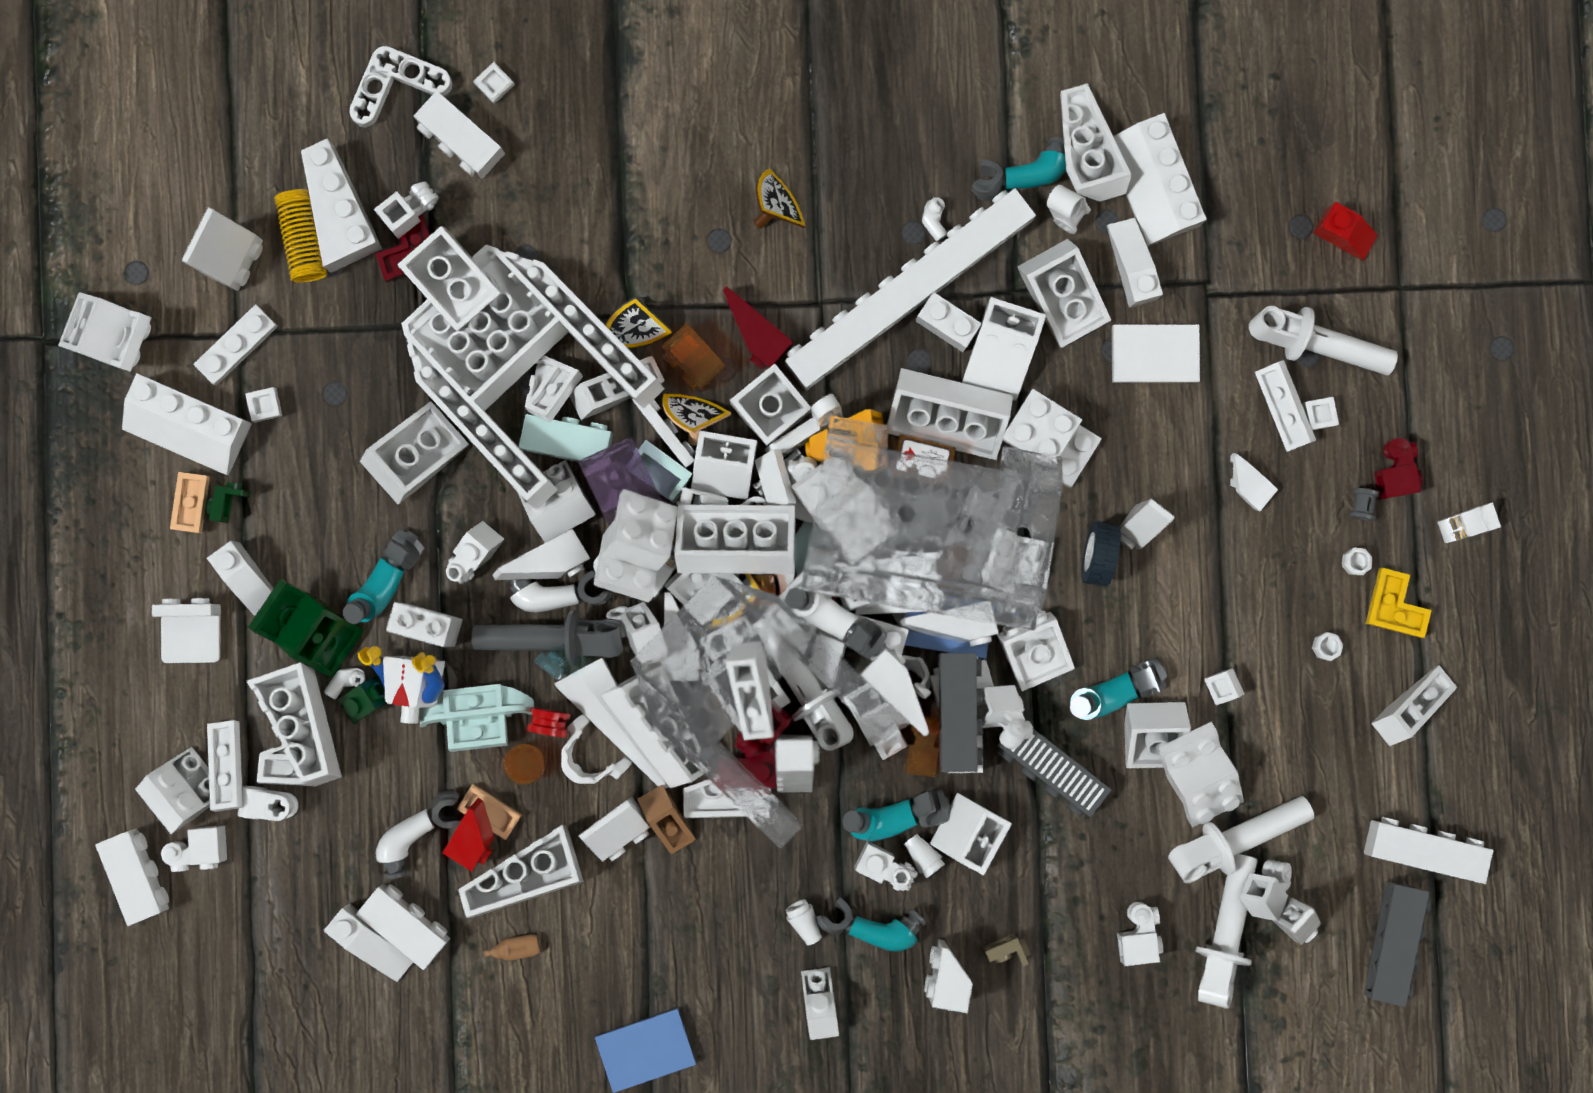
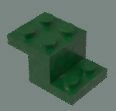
(305, 628)

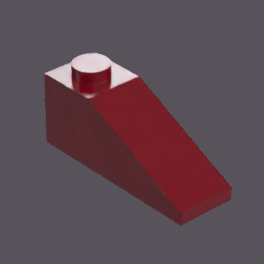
(761, 338)

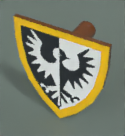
(776, 201)

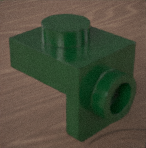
(220, 505)
(363, 699)

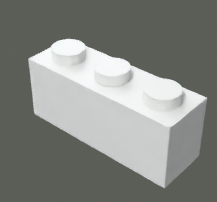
(458, 136)
(133, 876)
(403, 925)

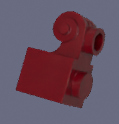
(1403, 475)
(753, 746)

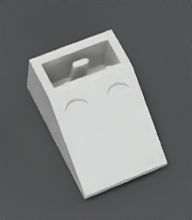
(1003, 347)

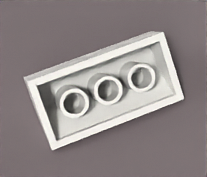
(1159, 182)
(949, 413)
(183, 424)
(735, 539)

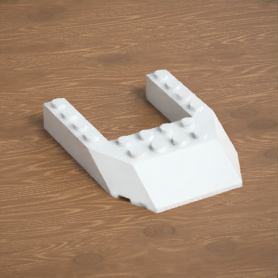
(484, 358)

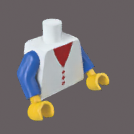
(407, 680)

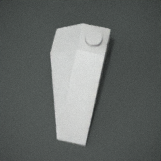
(1090, 148)

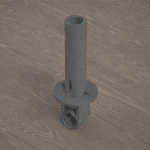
(574, 637)

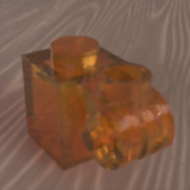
(922, 755)

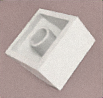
(1151, 727)
(616, 830)

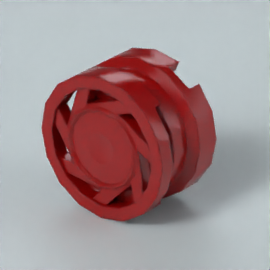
(548, 722)

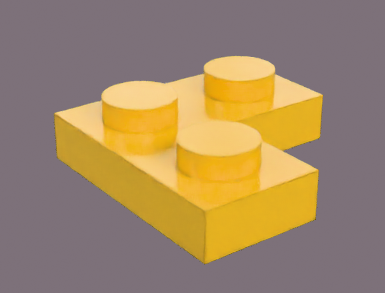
(1388, 606)

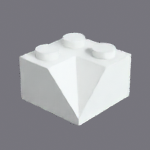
(770, 405)

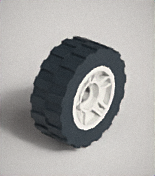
(1101, 553)

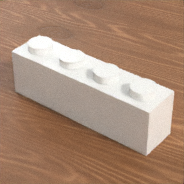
(1427, 851)

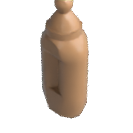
(515, 948)

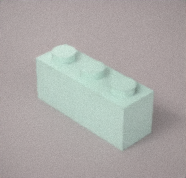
(563, 438)

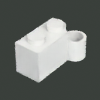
(636, 624)

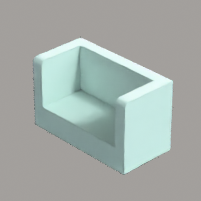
(665, 471)

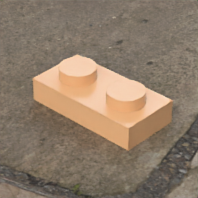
(189, 502)

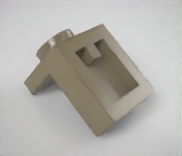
(1001, 949)

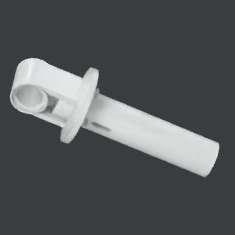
(1299, 333)
(818, 708)
(1218, 849)
(1223, 955)

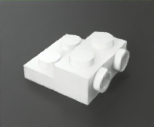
(1038, 653)

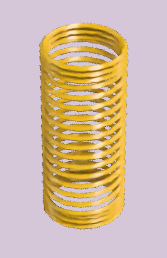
(300, 272)

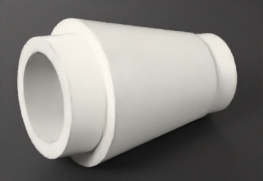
(924, 856)
(803, 920)

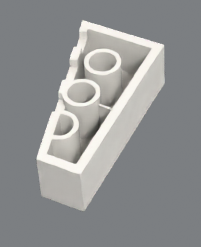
(337, 211)
(632, 711)
(299, 721)
(795, 762)
(535, 871)

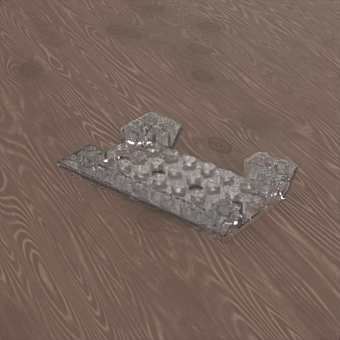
(929, 560)

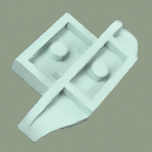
(476, 715)

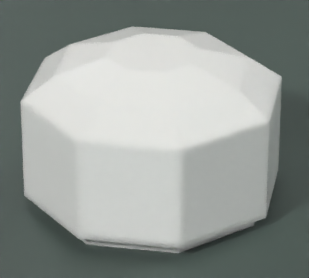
(1357, 561)
(1327, 646)

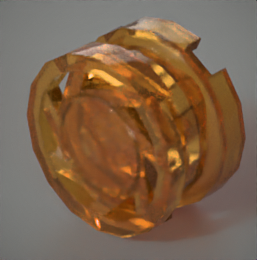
(524, 763)

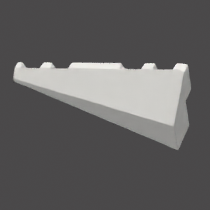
(585, 692)

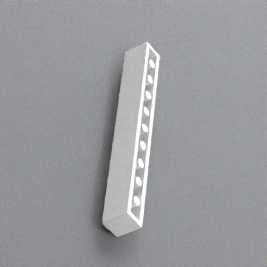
(909, 289)

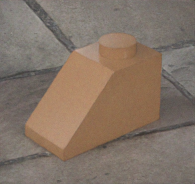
(666, 819)

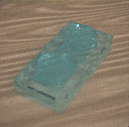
(553, 664)

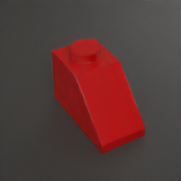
(1346, 230)
(471, 838)

